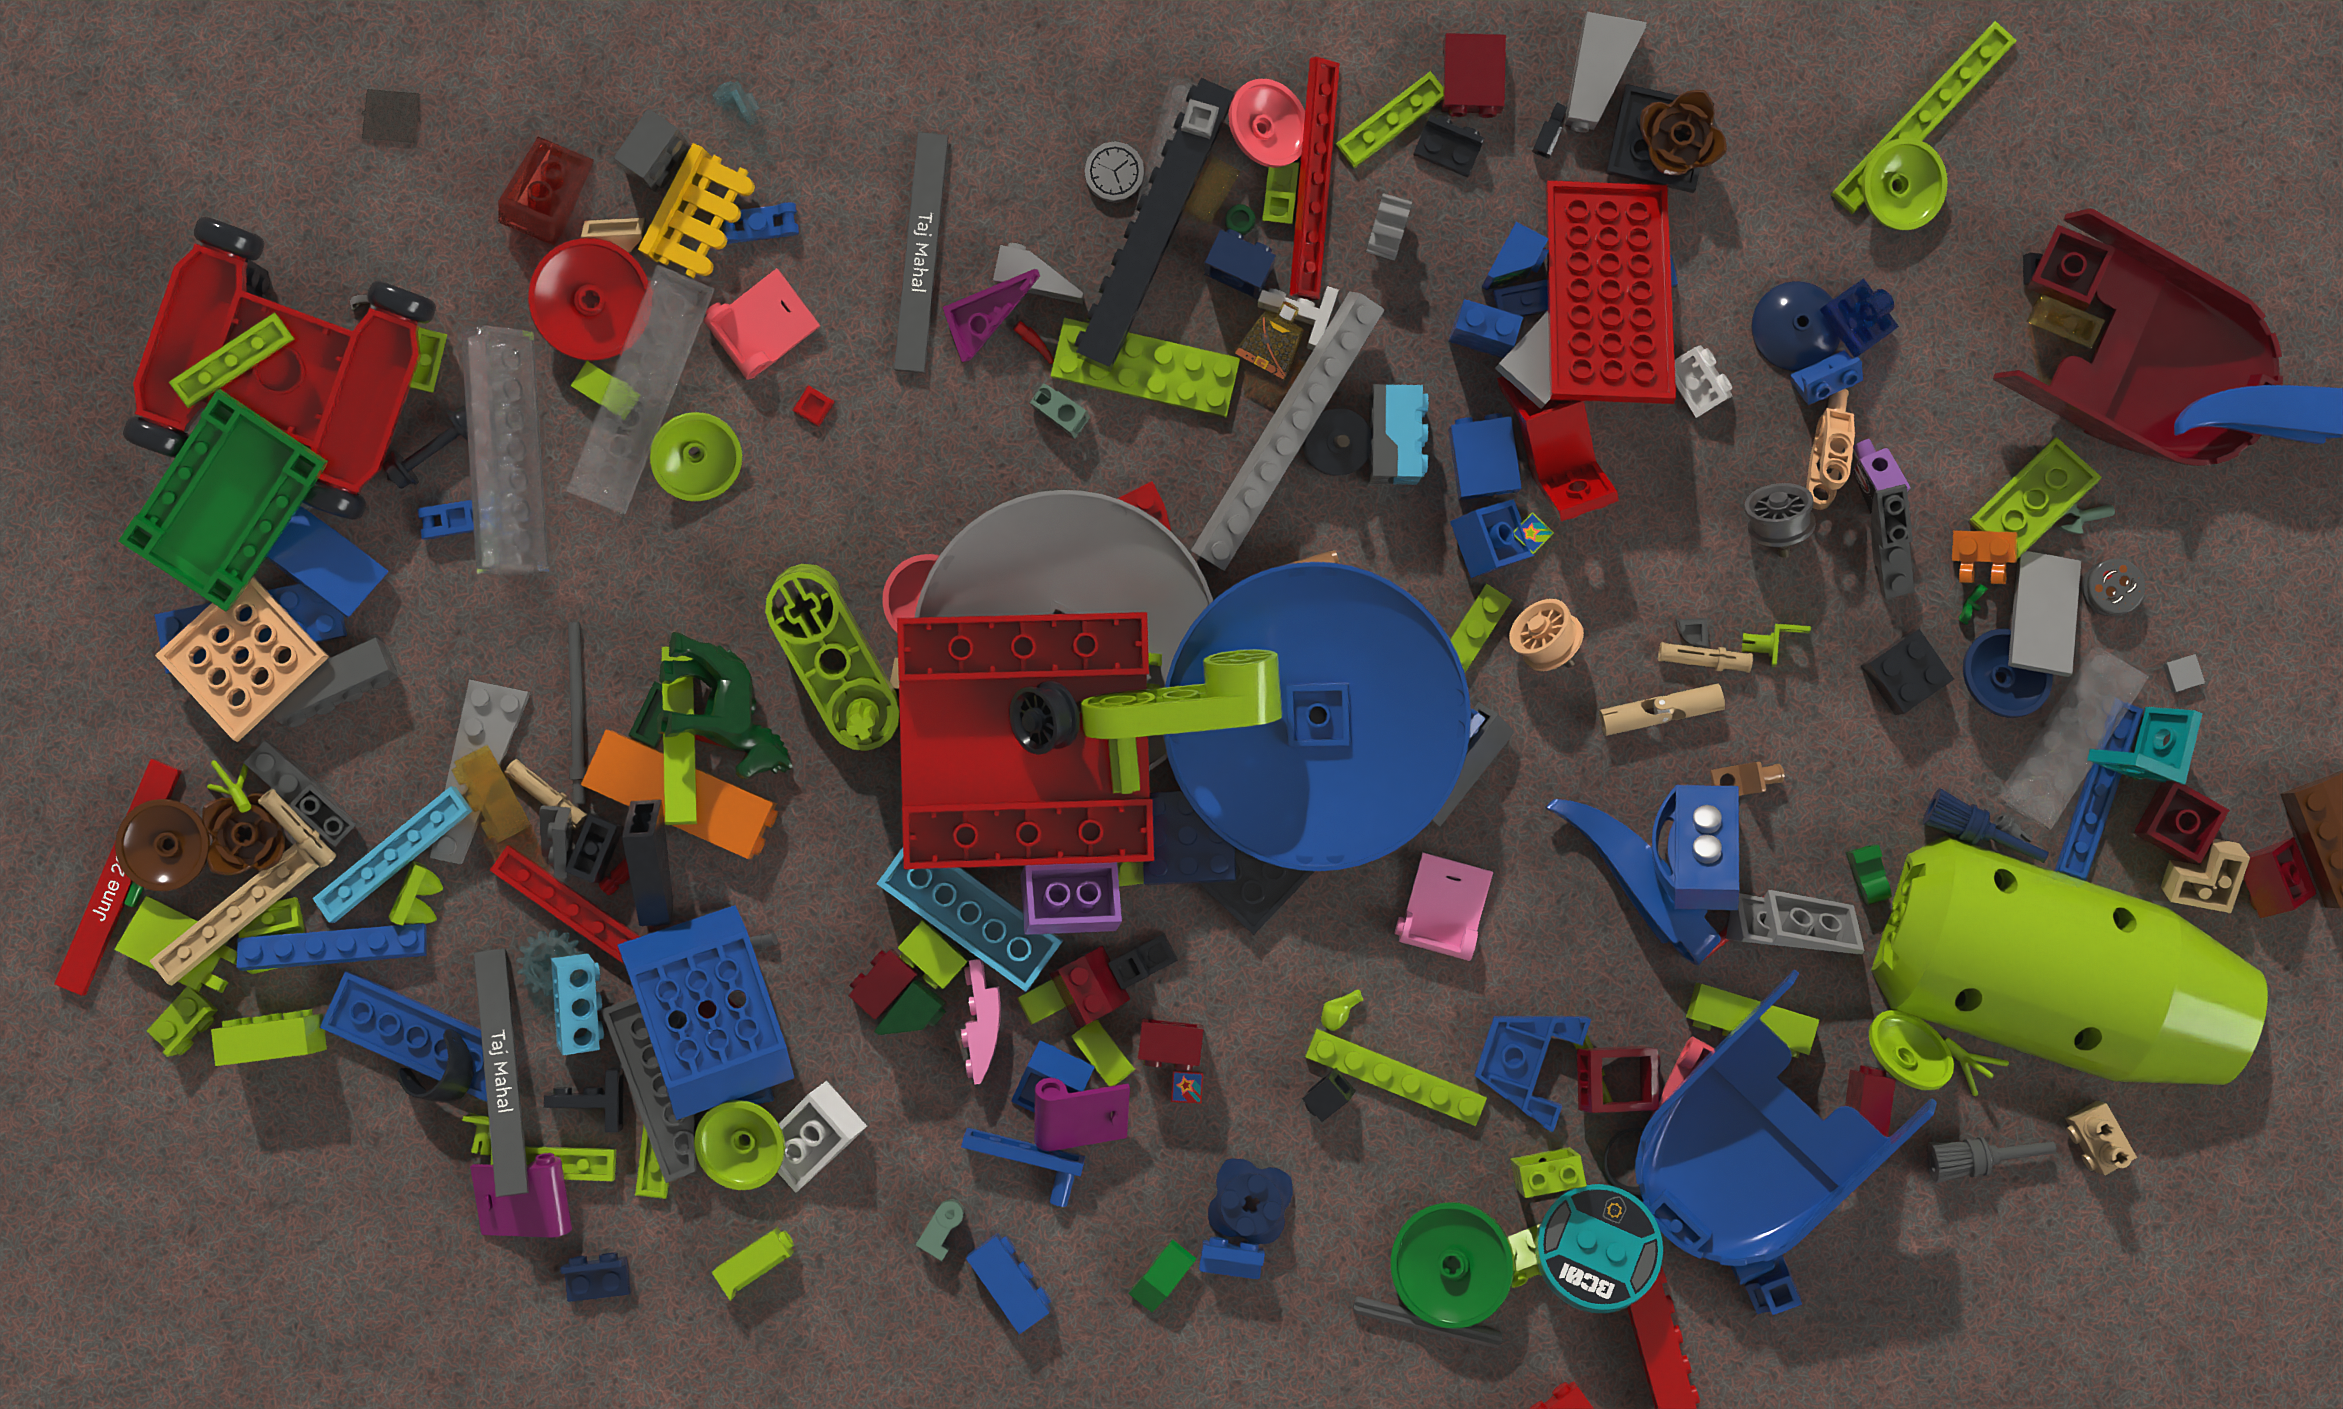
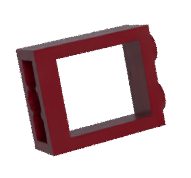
(1590, 1079)

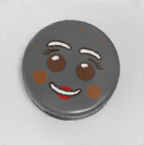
(2113, 587)

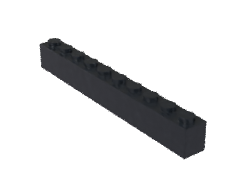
(1150, 233)

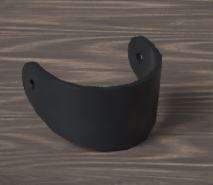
(455, 1079)

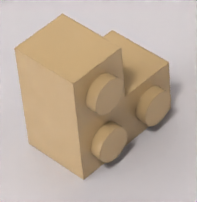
(2213, 882)

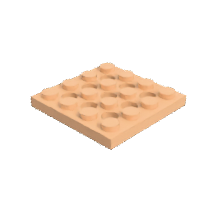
(259, 699)

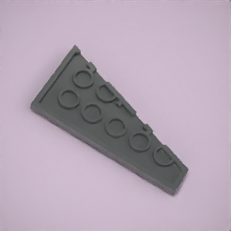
(669, 1137)

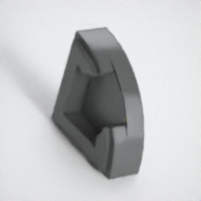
(1693, 631)

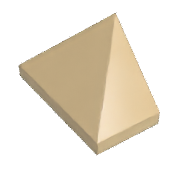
(621, 232)

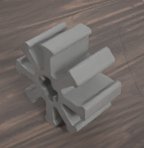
(1389, 226)

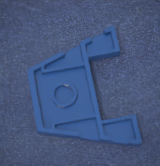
(1515, 1056)

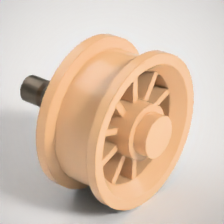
(1547, 635)

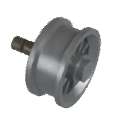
(1780, 516)

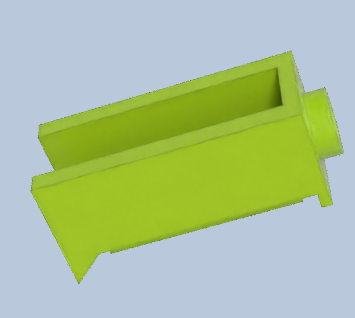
(753, 1261)

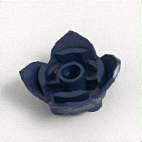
(1241, 1179)

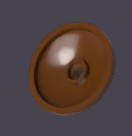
(143, 847)

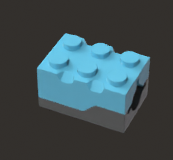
(1397, 434)

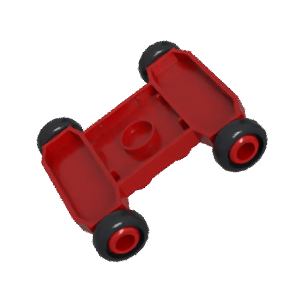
(323, 388)

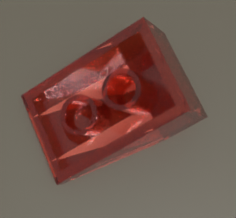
(544, 191)

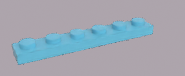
(392, 854)

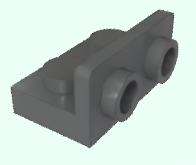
(556, 837)

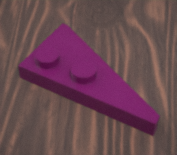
(980, 314)

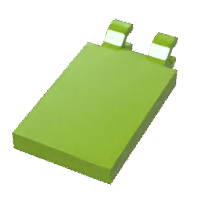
(156, 928)

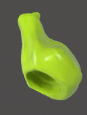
(1337, 1011)

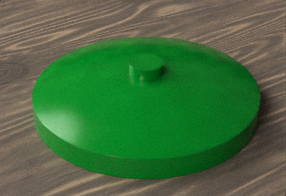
(1452, 1265)

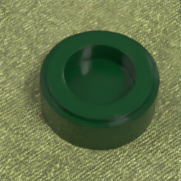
(1240, 219)

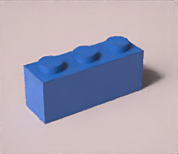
(1009, 1282)

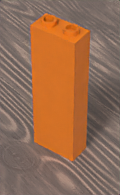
(725, 811)

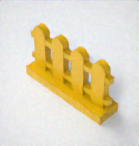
(683, 191)

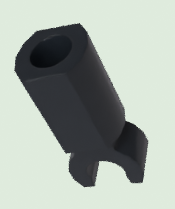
(1550, 132)

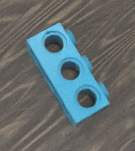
(566, 993)

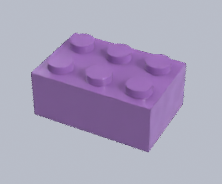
(1070, 898)

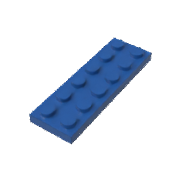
(315, 617)
(400, 1028)

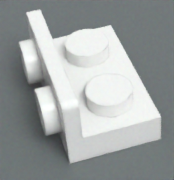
(1700, 380)

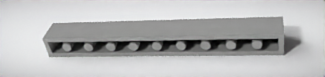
(1287, 429)

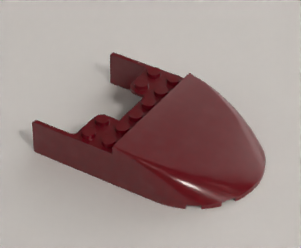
(2164, 347)

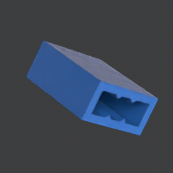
(1485, 328)
(1484, 457)

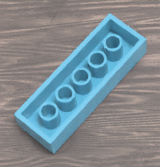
(973, 918)

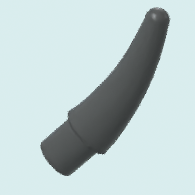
(762, 941)

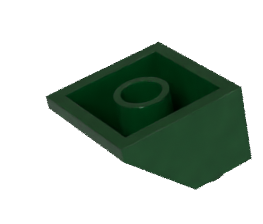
(913, 1011)

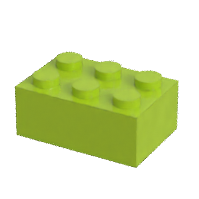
(268, 1037)

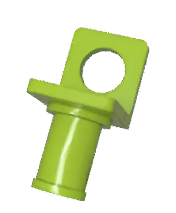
(1770, 643)
(482, 1137)

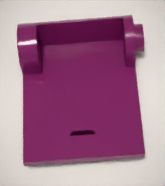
(1079, 1117)
(533, 1214)

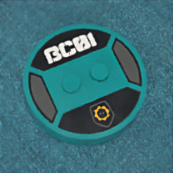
(1599, 1248)

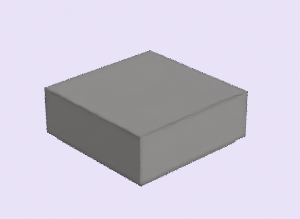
(1199, 118)
(2184, 673)

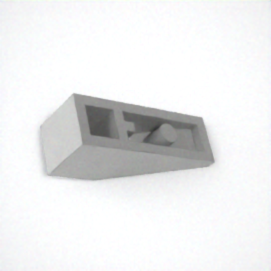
(1017, 260)

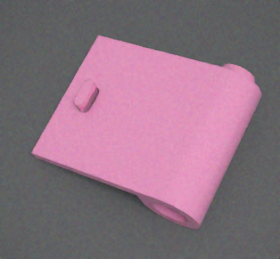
(1442, 910)

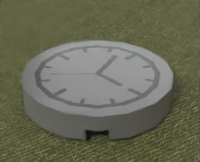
(1114, 172)

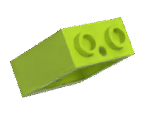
(1558, 1173)

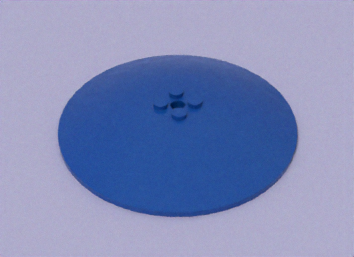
(1391, 729)

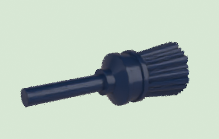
(1973, 824)

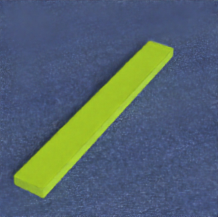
(1934, 104)

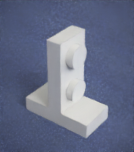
(1307, 312)

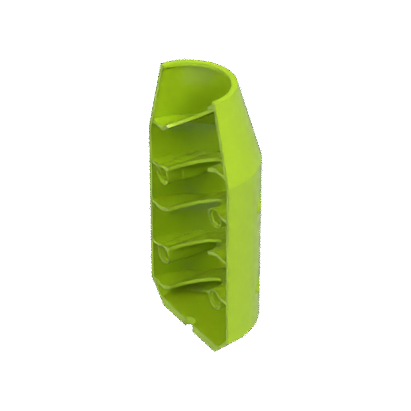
(2066, 970)

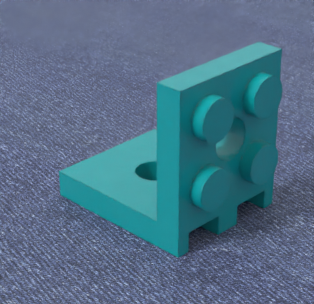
(2150, 757)

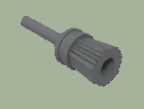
(1975, 1157)

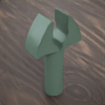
(2085, 516)

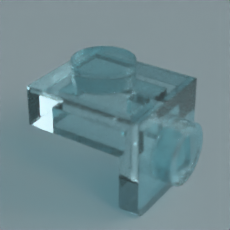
(746, 103)

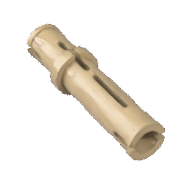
(1718, 659)
(542, 791)
(305, 836)

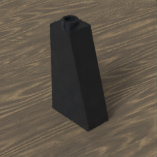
(648, 862)

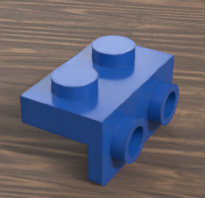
(1231, 1259)

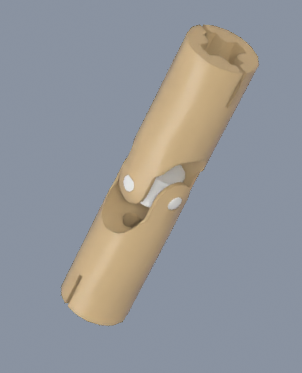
(1666, 708)

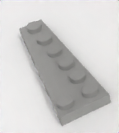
(486, 718)

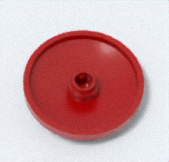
(586, 298)

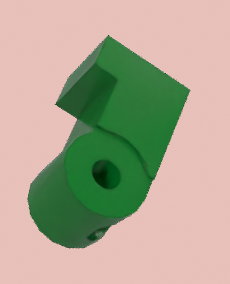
(1869, 874)

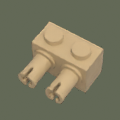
(2100, 1138)

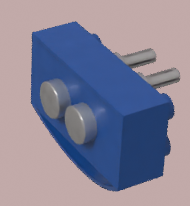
(1700, 846)

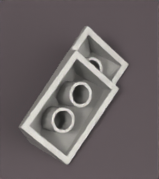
(1795, 922)

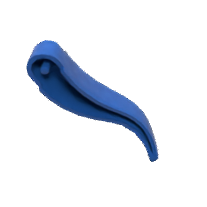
(2270, 410)
(1634, 870)

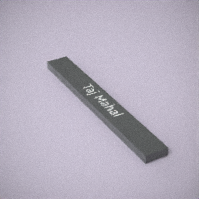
(921, 252)
(501, 1073)

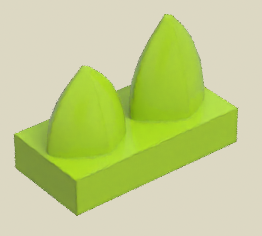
(409, 908)

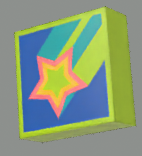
(1535, 532)

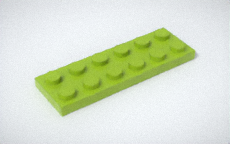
(1153, 371)

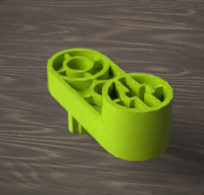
(863, 678)
(1237, 692)

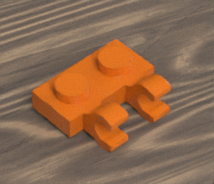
(1984, 547)

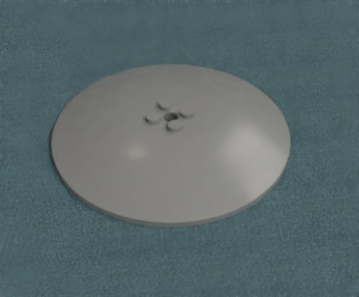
(1072, 558)

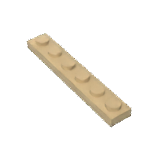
(233, 915)

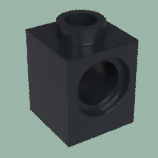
(1328, 1095)

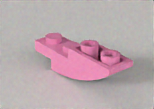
(983, 1033)

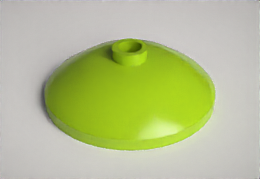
(1919, 181)
(698, 475)
(1910, 1050)
(731, 1159)

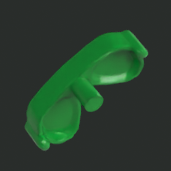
(1970, 603)

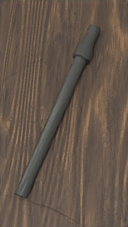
(578, 767)

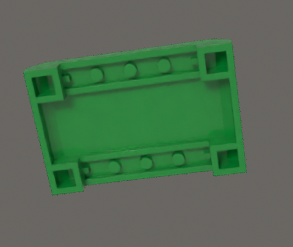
(224, 501)

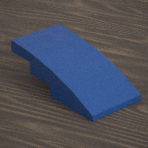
(326, 562)

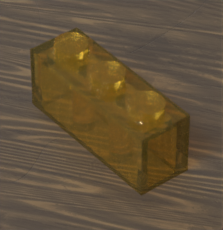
(490, 794)

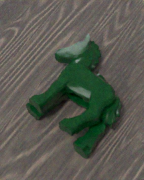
(727, 709)

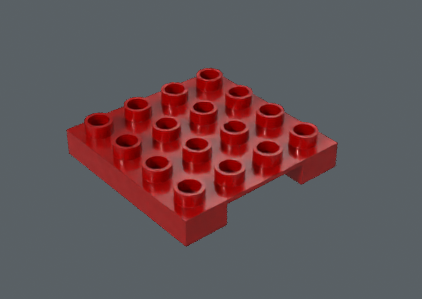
(968, 780)

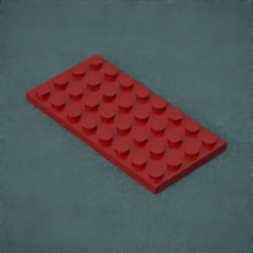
(1609, 292)

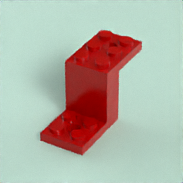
(1561, 453)

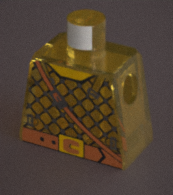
(1273, 341)

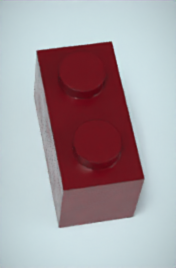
(882, 984)

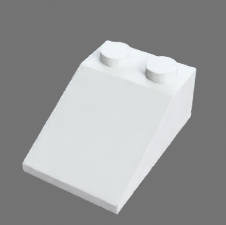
(816, 1134)

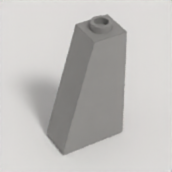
(1600, 61)

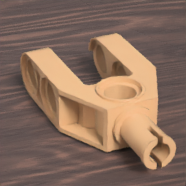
(1832, 435)

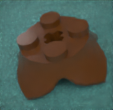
(1692, 115)
(229, 851)

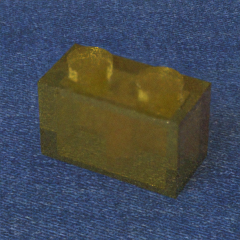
(2065, 321)

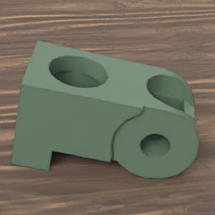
(1060, 410)
(945, 1218)

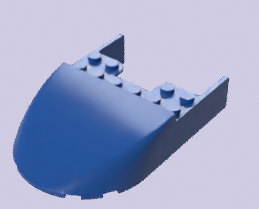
(1744, 1163)

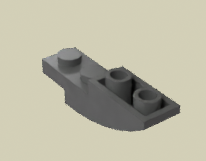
(1891, 539)
(301, 791)

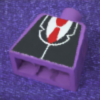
(1876, 471)

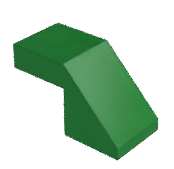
(1162, 1276)

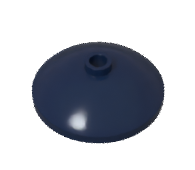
(1779, 335)
(2020, 690)

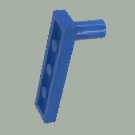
(1064, 1162)

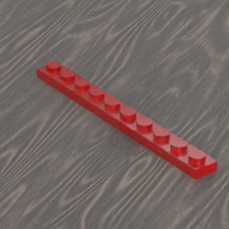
(571, 907)

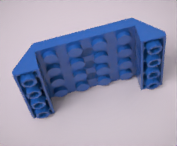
(715, 1056)

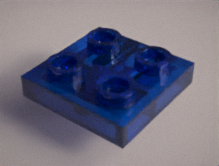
(1861, 316)

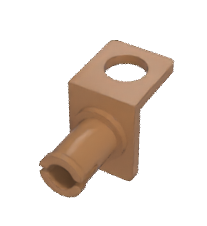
(1750, 776)

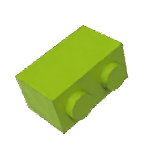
(932, 955)

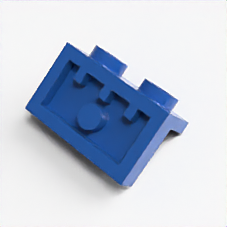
(1827, 377)

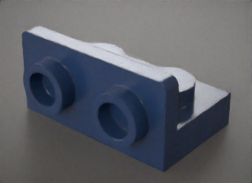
(596, 1277)

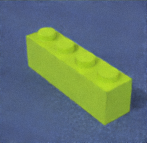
(1727, 1010)

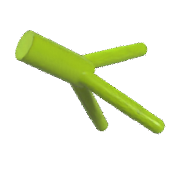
(234, 790)
(1967, 1058)

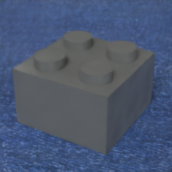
(652, 151)

